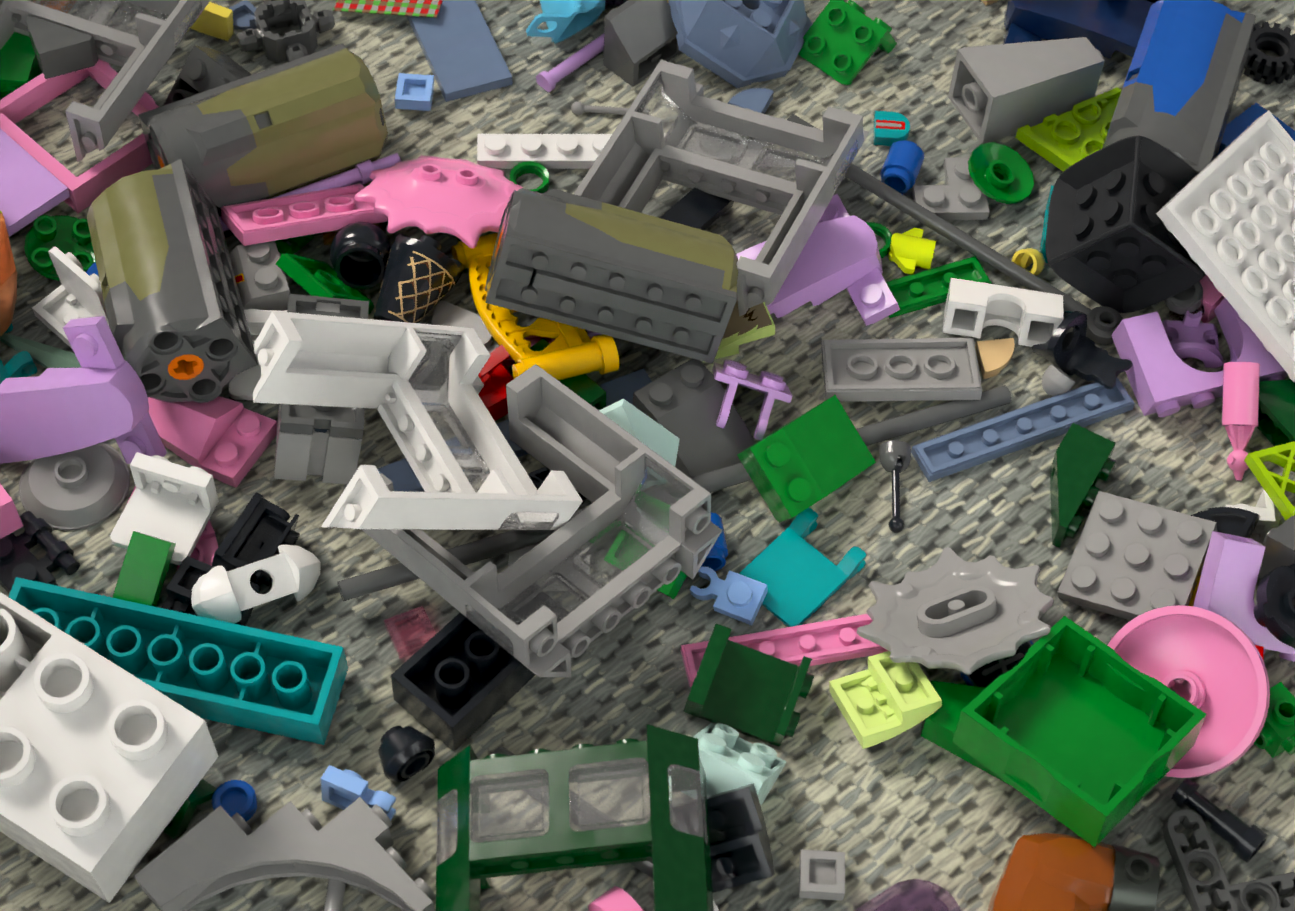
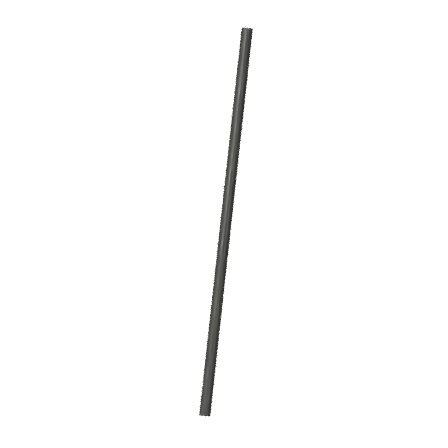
(711, 481)

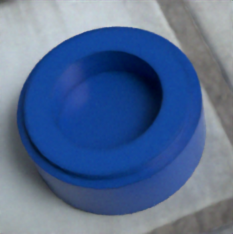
(236, 797)

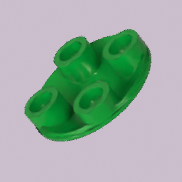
(63, 232)

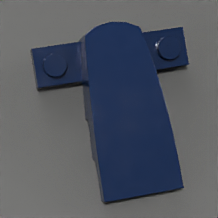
(1105, 23)

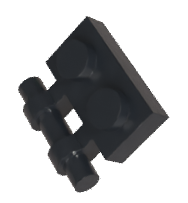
(20, 562)

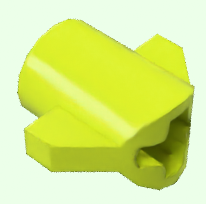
(911, 250)

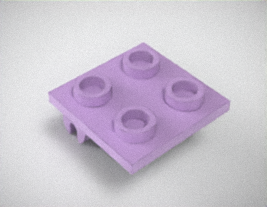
(768, 383)

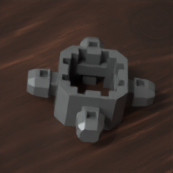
(292, 45)

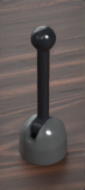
(895, 458)

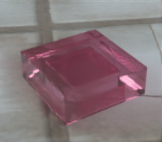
(409, 631)

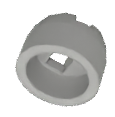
(1056, 381)

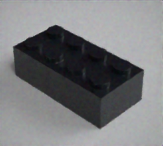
(458, 681)

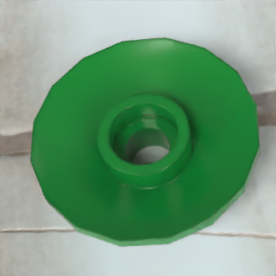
(1001, 173)

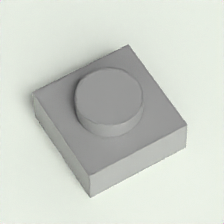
(822, 875)

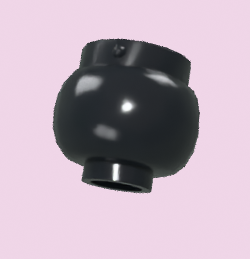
(360, 254)

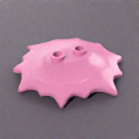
(440, 196)

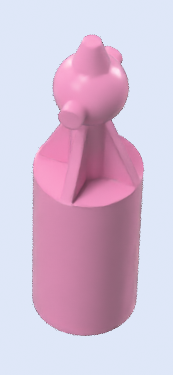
(1240, 410)

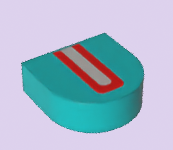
(890, 128)

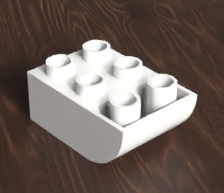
(88, 754)

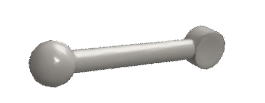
(579, 108)

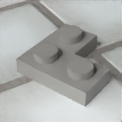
(958, 198)

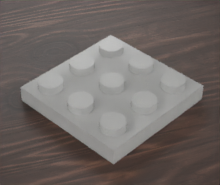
(1135, 558)

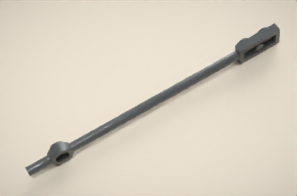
(1096, 330)

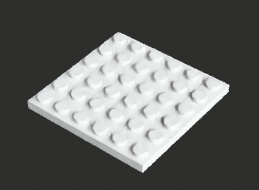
(1241, 231)

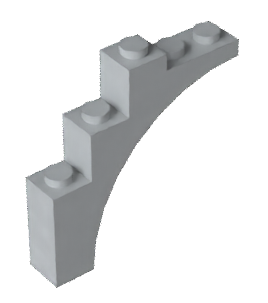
(291, 843)

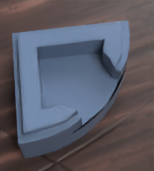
(243, 15)
(755, 99)

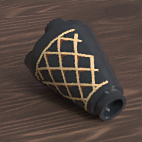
(415, 279)

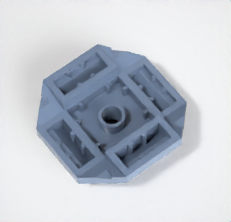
(741, 37)

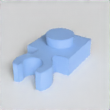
(735, 597)
(345, 786)

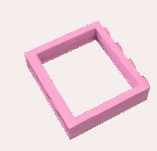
(89, 185)

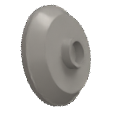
(75, 487)

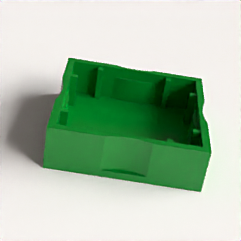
(1078, 730)

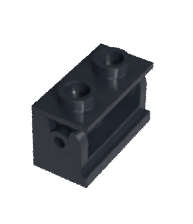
(256, 537)

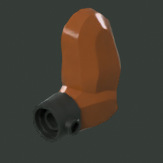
(1072, 875)

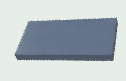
(461, 50)

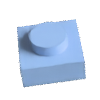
(414, 92)

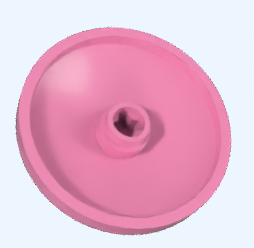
(1210, 667)

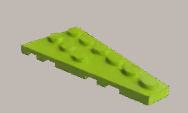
(1072, 134)

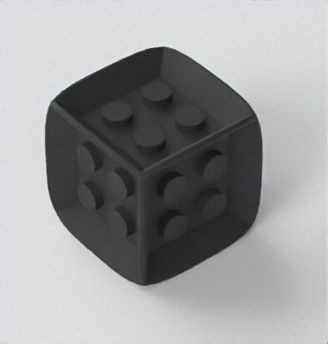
(1107, 228)

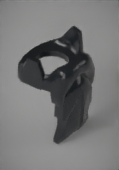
(1079, 354)

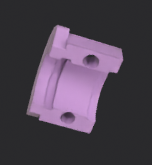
(1194, 339)

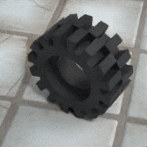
(1267, 66)

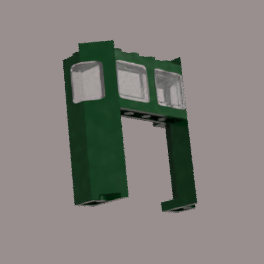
(575, 813)

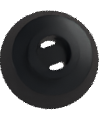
(405, 752)

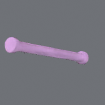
(548, 79)

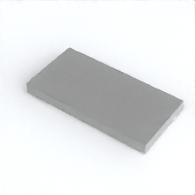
(901, 369)

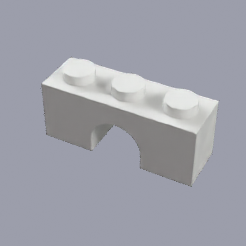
(1026, 312)

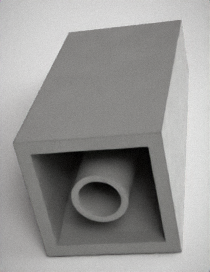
(1022, 83)

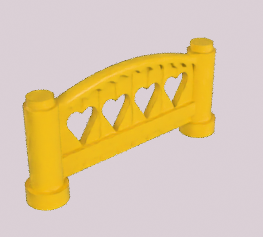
(565, 357)

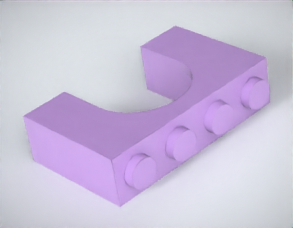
(1167, 383)
(1230, 584)

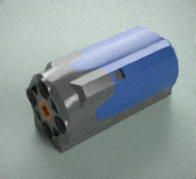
(1184, 78)

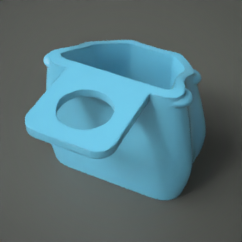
(565, 18)

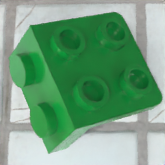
(844, 40)

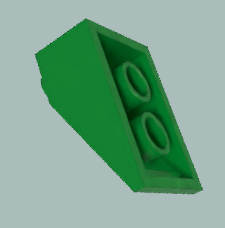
(806, 459)

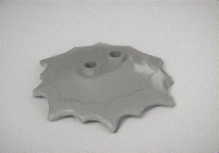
(958, 613)

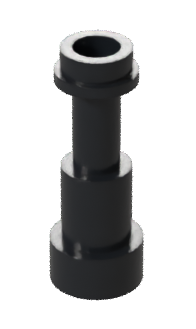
(1242, 837)

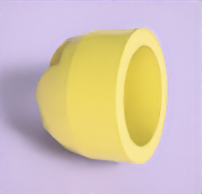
(1026, 257)

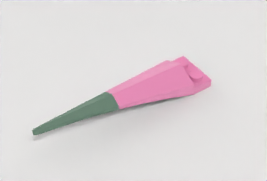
(207, 435)

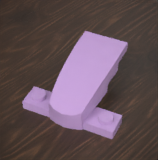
(835, 258)
(78, 405)

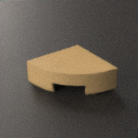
(994, 355)

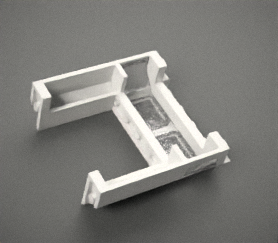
(428, 396)

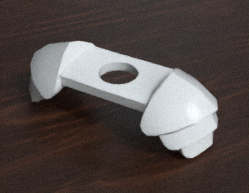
(226, 593)

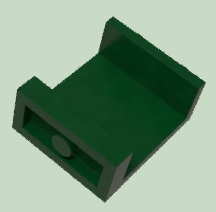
(748, 689)

